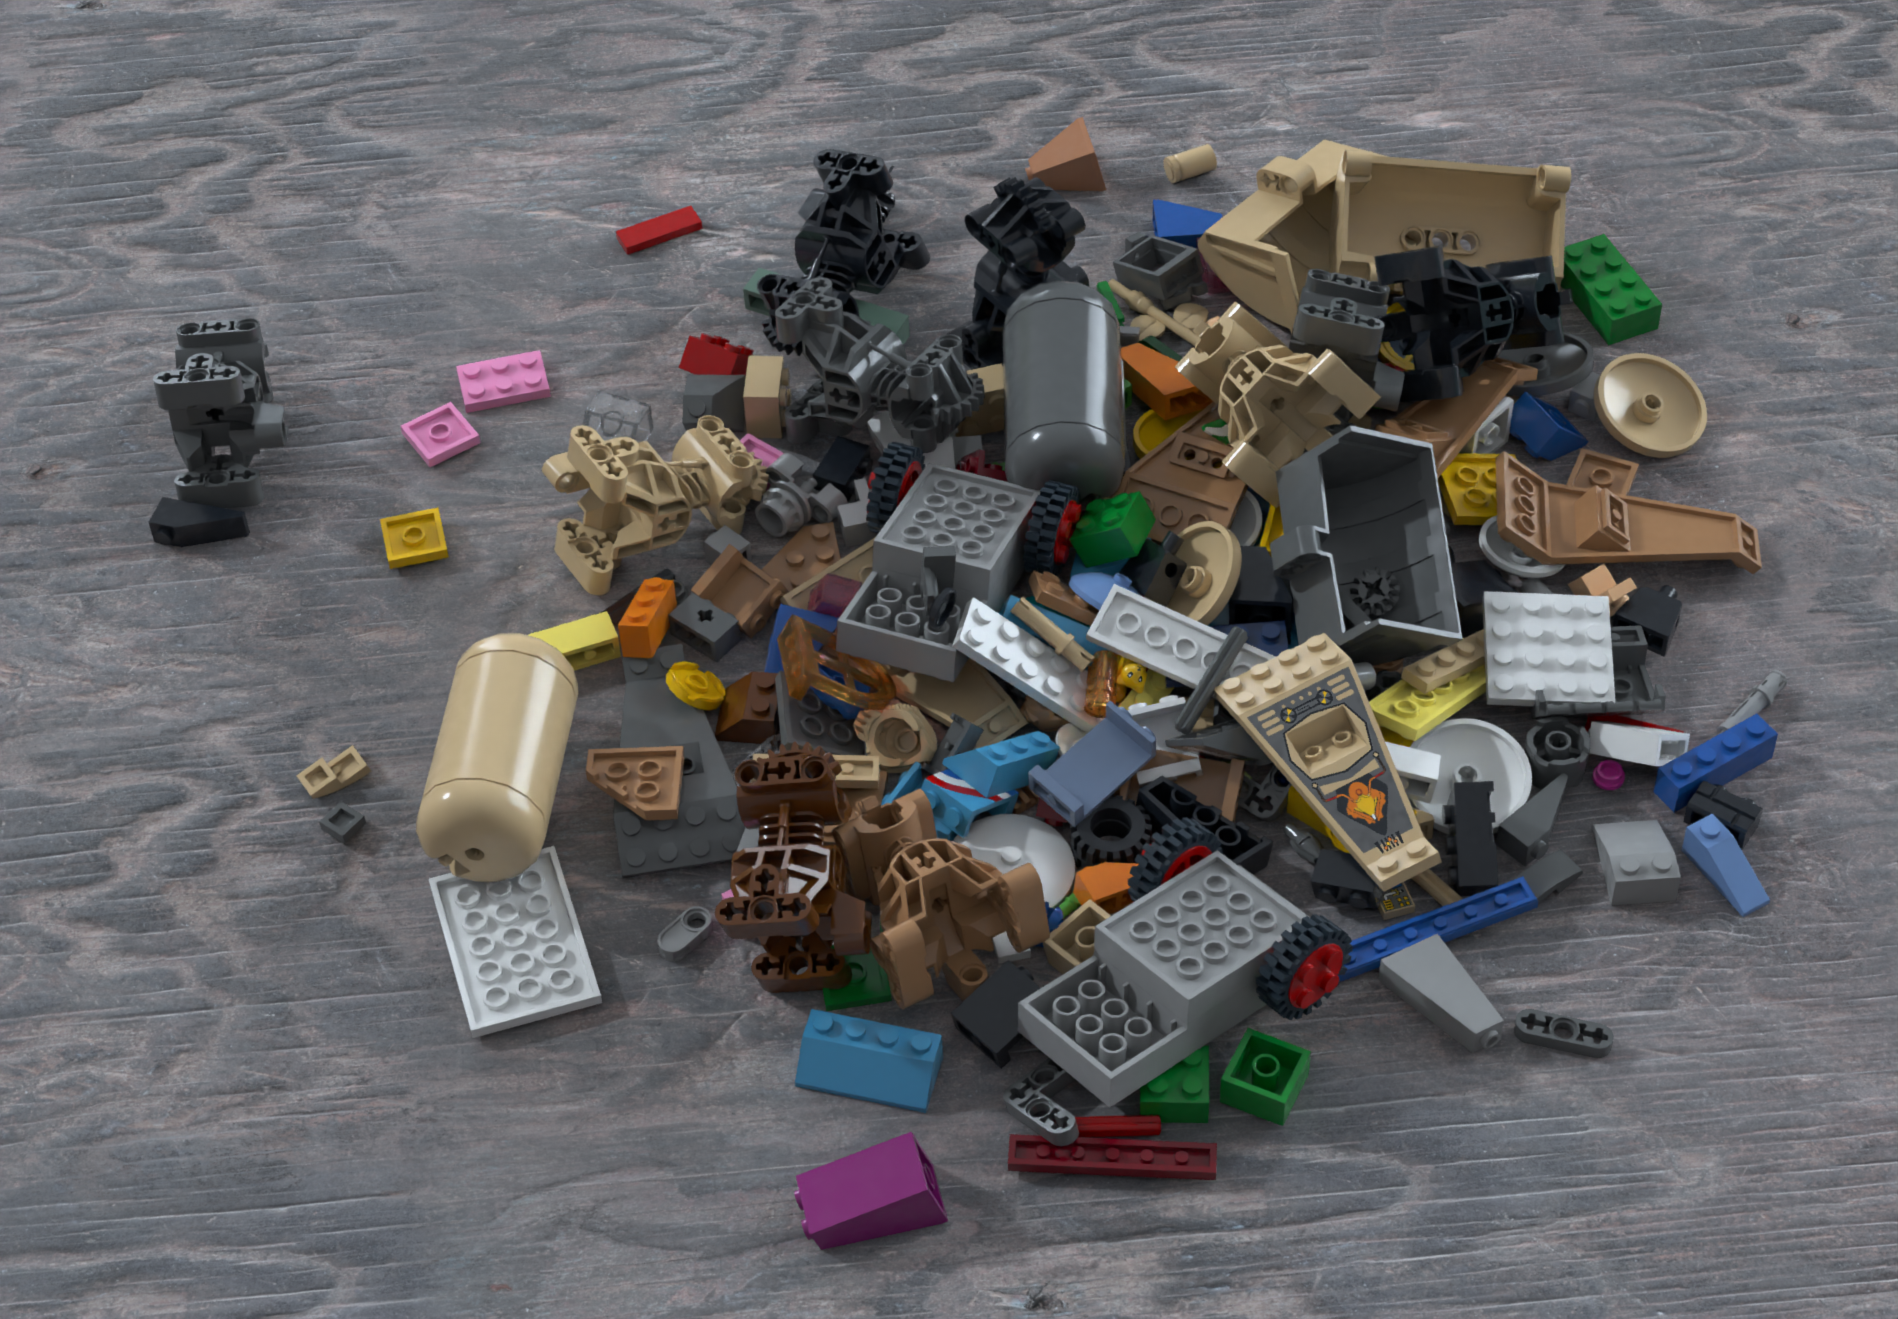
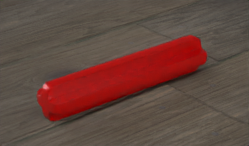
(1118, 1125)

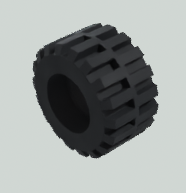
(1111, 818)

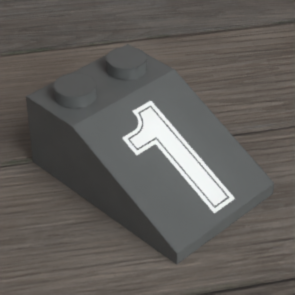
(1222, 743)

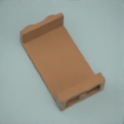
(1217, 786)

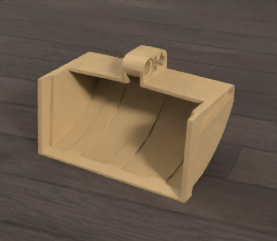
(1278, 233)

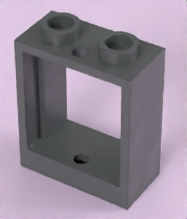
(1179, 267)

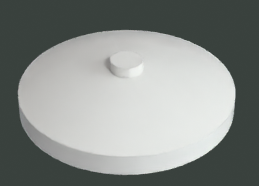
(1476, 753)
(1018, 839)

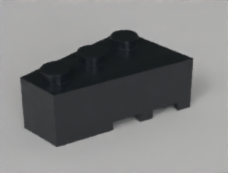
(1471, 838)

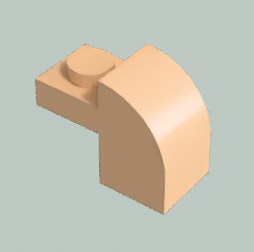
(1601, 583)

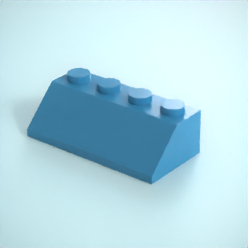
(869, 1060)

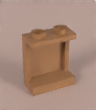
(741, 589)

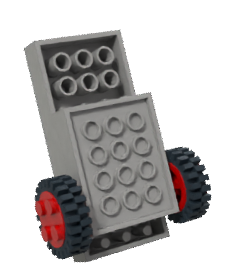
(995, 536)
(1181, 967)

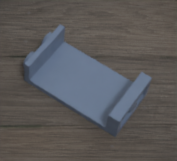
(1095, 766)

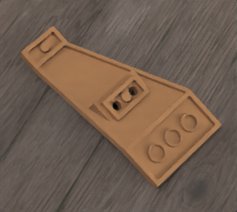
(1187, 490)

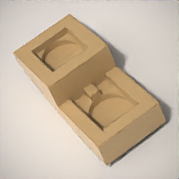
(329, 777)

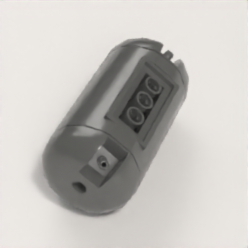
(1064, 391)

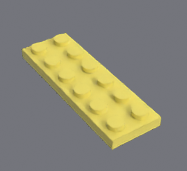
(1415, 713)

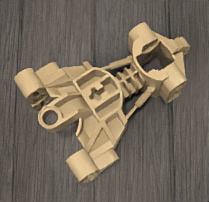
(1269, 395)
(645, 502)

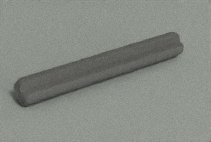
(1210, 680)

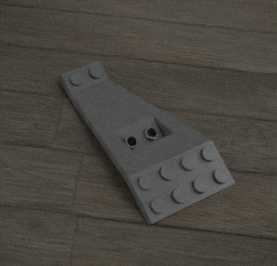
(708, 814)

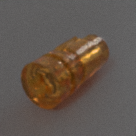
(1101, 683)

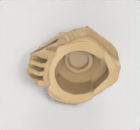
(897, 736)

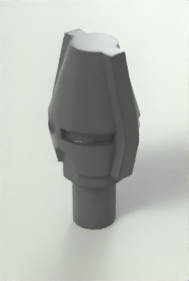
(1303, 842)

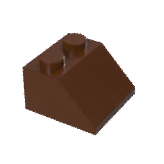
(749, 710)

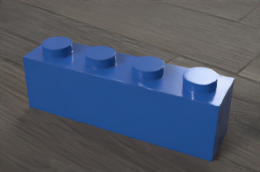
(1716, 761)

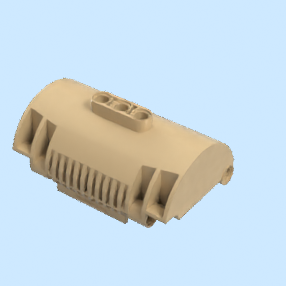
(1495, 208)

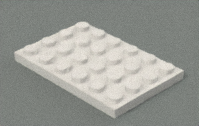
(515, 946)

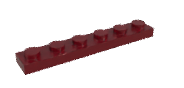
(1114, 1157)

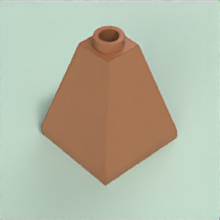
(1068, 161)

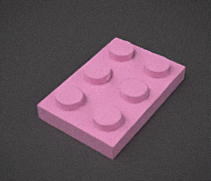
(503, 381)

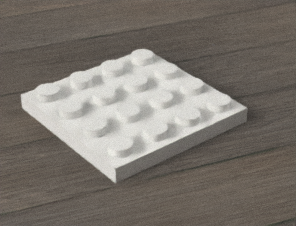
(1547, 646)

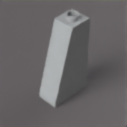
(1443, 992)

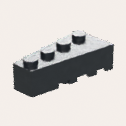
(1169, 801)

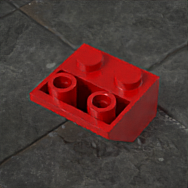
(714, 356)

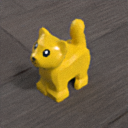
(1129, 676)

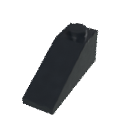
(191, 523)

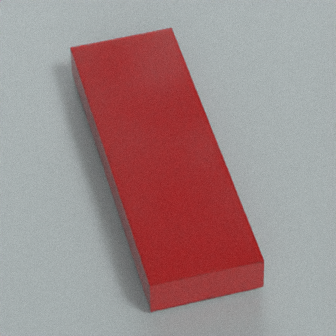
(659, 230)

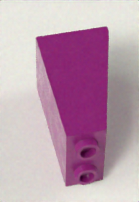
(870, 1194)

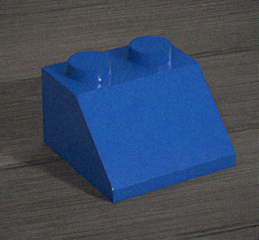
(1544, 428)

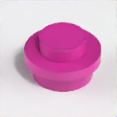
(1608, 775)

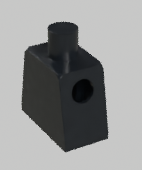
(1156, 569)
(1655, 612)

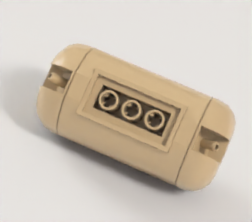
(498, 758)

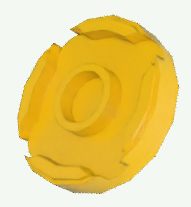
(694, 686)

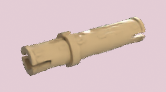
(1052, 634)

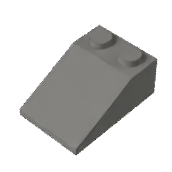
(1637, 862)

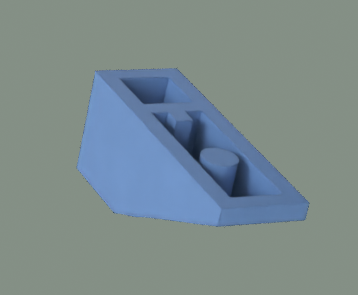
(1723, 863)

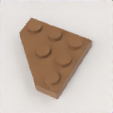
(805, 555)
(640, 778)

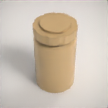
(1190, 163)

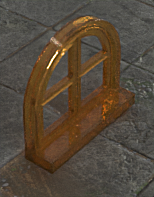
(802, 670)

